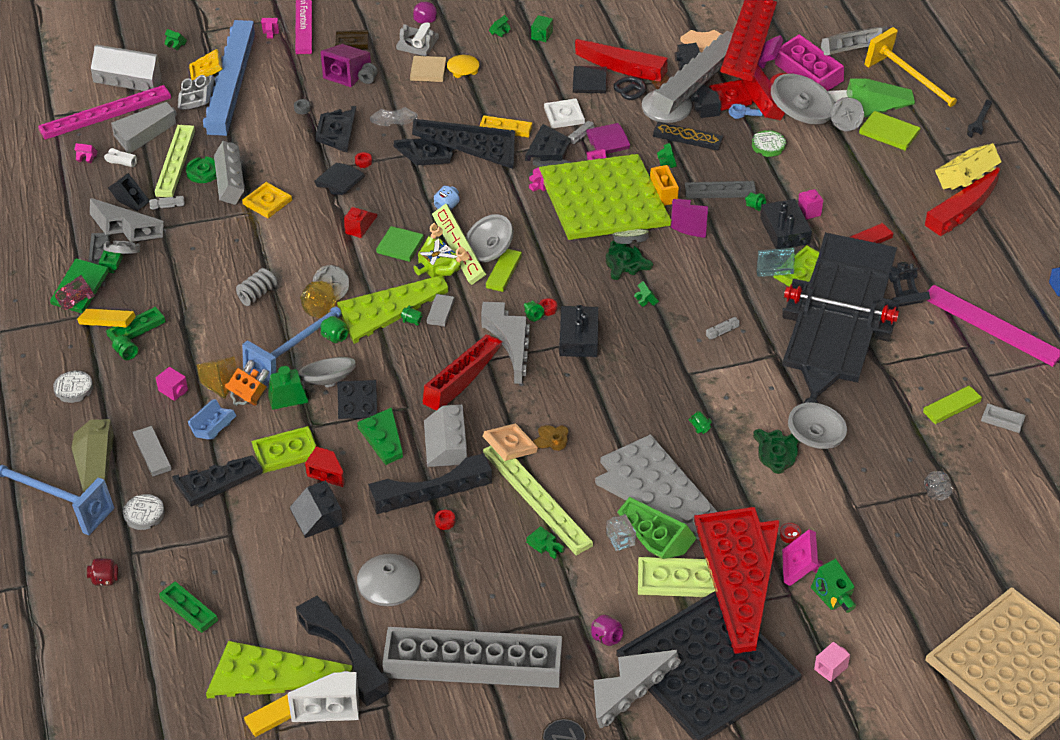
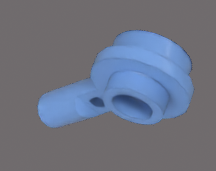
(738, 111)

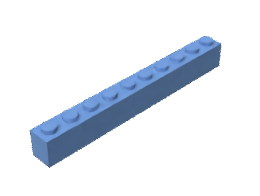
(230, 78)

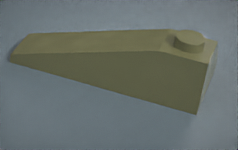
(93, 450)

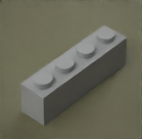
(229, 172)

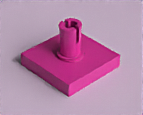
(800, 557)

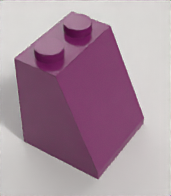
(343, 63)

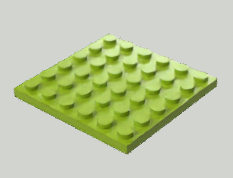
(604, 196)

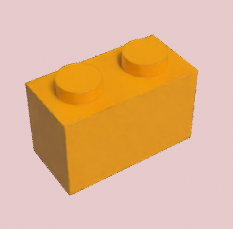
(664, 184)

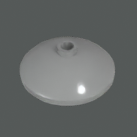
(678, 114)
(490, 237)
(327, 371)
(817, 425)
(388, 579)

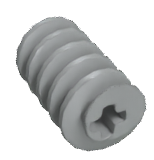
(255, 286)

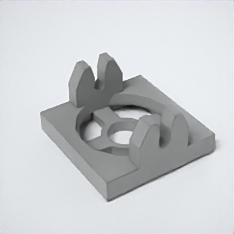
(406, 32)

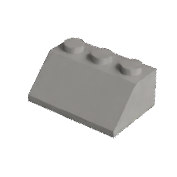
(445, 436)

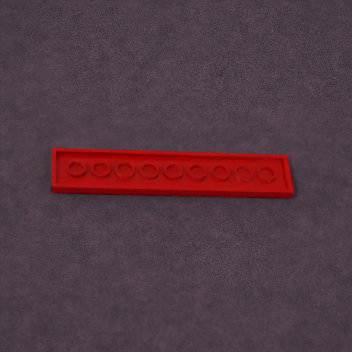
(748, 38)

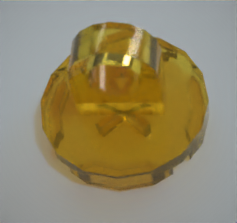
(318, 299)

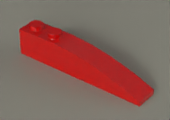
(623, 60)
(761, 94)
(961, 205)
(459, 373)

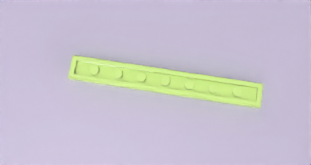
(541, 502)

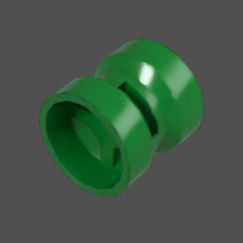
(125, 347)

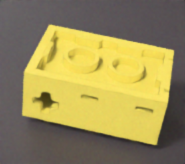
(968, 166)

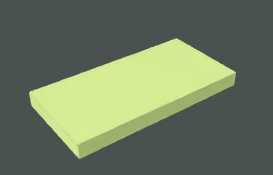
(674, 577)

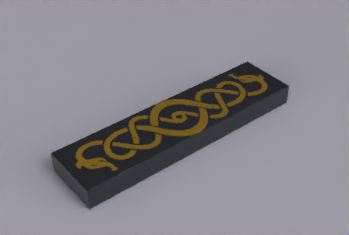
(688, 136)

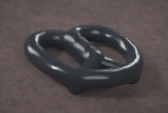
(642, 88)

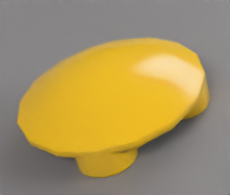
(463, 65)

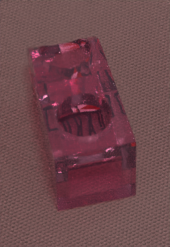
(73, 293)

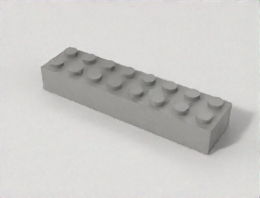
(473, 657)

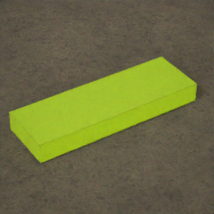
(503, 270)
(952, 404)

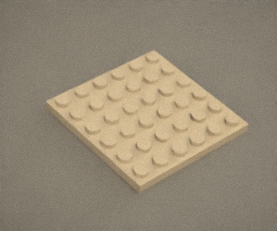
(1007, 663)

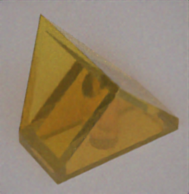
(216, 374)

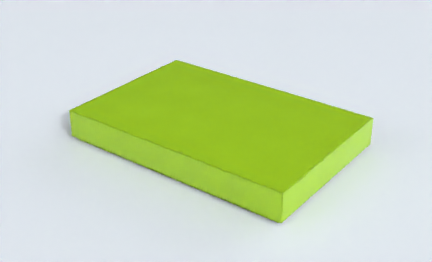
(889, 130)
(804, 266)
(284, 449)

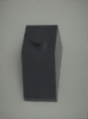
(129, 193)

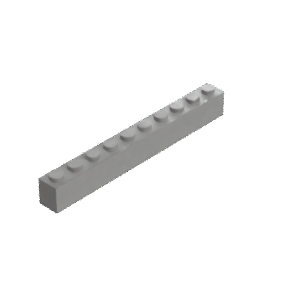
(692, 75)

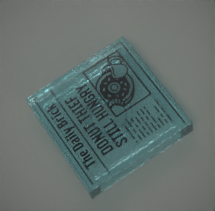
(776, 262)

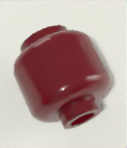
(102, 572)

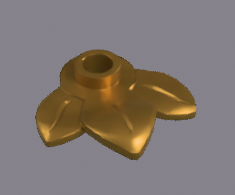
(552, 437)

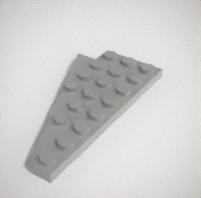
(654, 479)

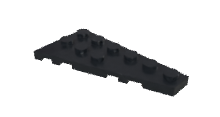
(483, 142)

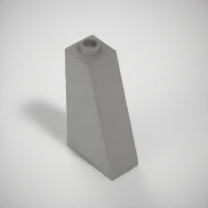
(143, 126)

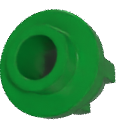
(755, 200)
(533, 311)
(411, 315)
(700, 422)

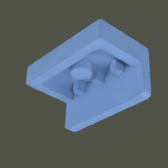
(210, 420)

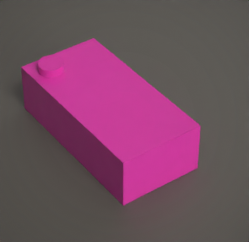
(806, 59)

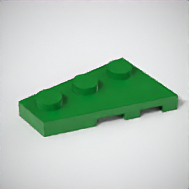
(382, 435)

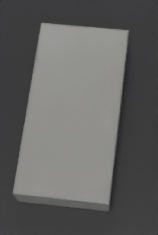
(440, 310)
(1003, 418)

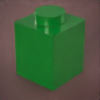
(542, 28)

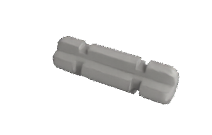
(580, 132)
(167, 202)
(722, 328)

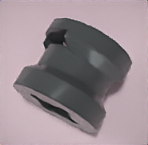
(368, 73)

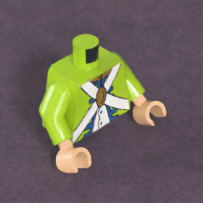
(437, 258)

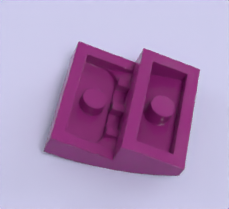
(770, 50)
(608, 137)
(689, 218)

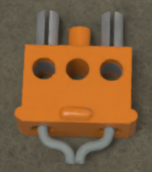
(246, 385)

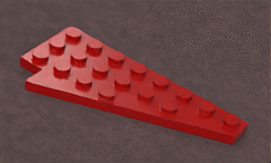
(740, 564)

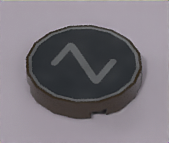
(564, 730)

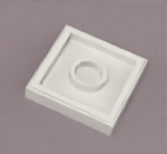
(564, 113)

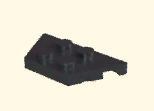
(336, 128)
(548, 145)
(424, 151)

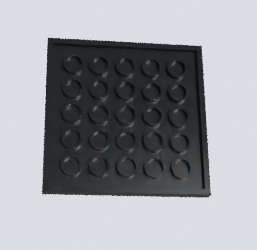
(711, 682)

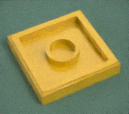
(206, 65)
(267, 200)

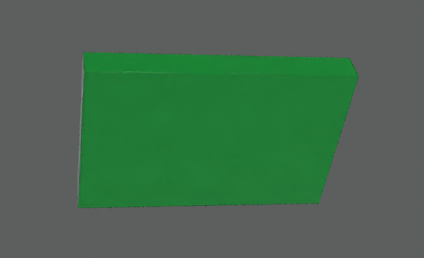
(93, 275)

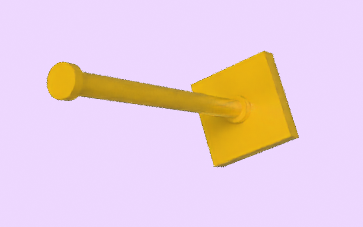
(881, 48)

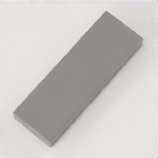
(152, 451)

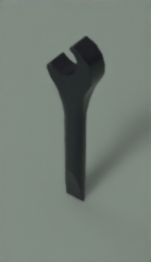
(977, 125)

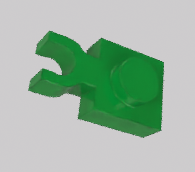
(544, 541)

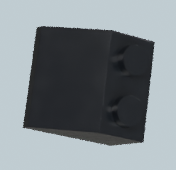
(316, 510)

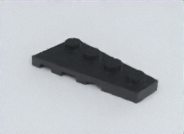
(217, 479)

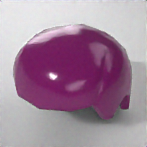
(424, 12)

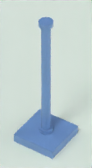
(267, 360)
(89, 508)

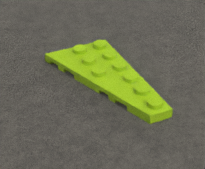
(385, 307)
(266, 671)

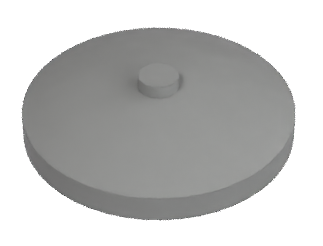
(802, 98)

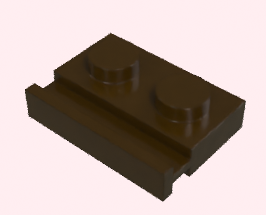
(353, 38)

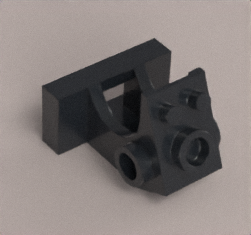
(907, 272)

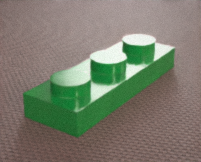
(139, 325)
(188, 607)

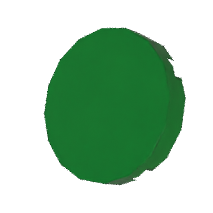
(201, 170)

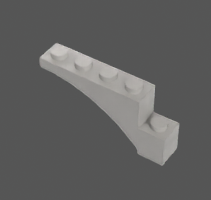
(850, 40)
(512, 333)

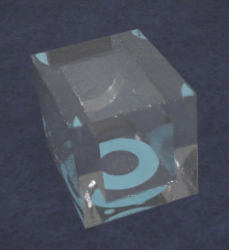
(620, 532)

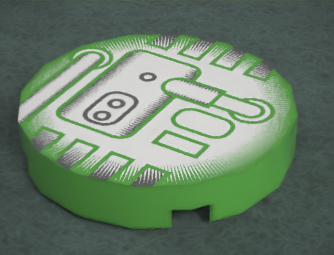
(768, 143)

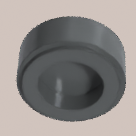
(302, 106)

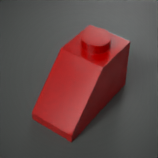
(358, 221)
(324, 466)

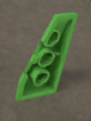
(879, 95)
(657, 531)

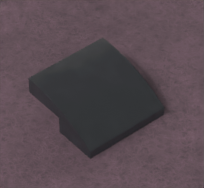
(589, 79)
(339, 178)

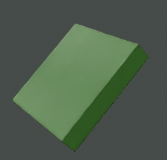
(400, 243)

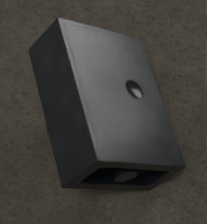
(785, 224)
(578, 331)

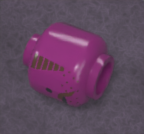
(607, 630)

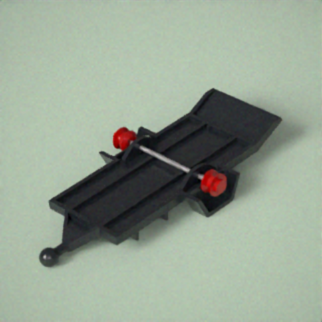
(839, 311)

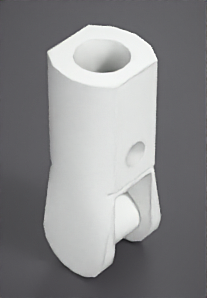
(420, 37)
(121, 158)

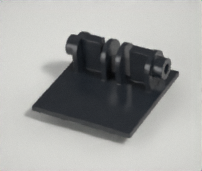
(357, 399)

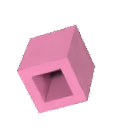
(832, 661)

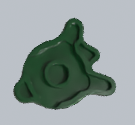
(625, 259)
(776, 450)

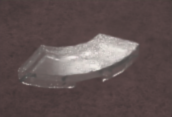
(400, 116)

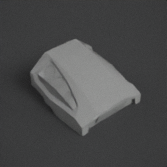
(195, 92)

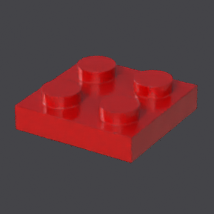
(732, 93)

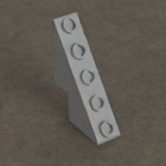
(121, 220)
(635, 679)

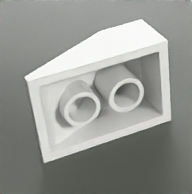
(326, 699)

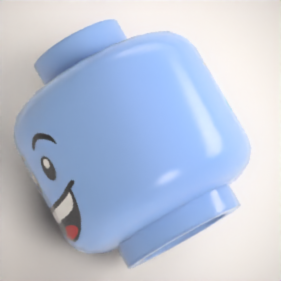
(448, 196)

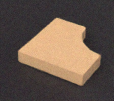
(701, 38)

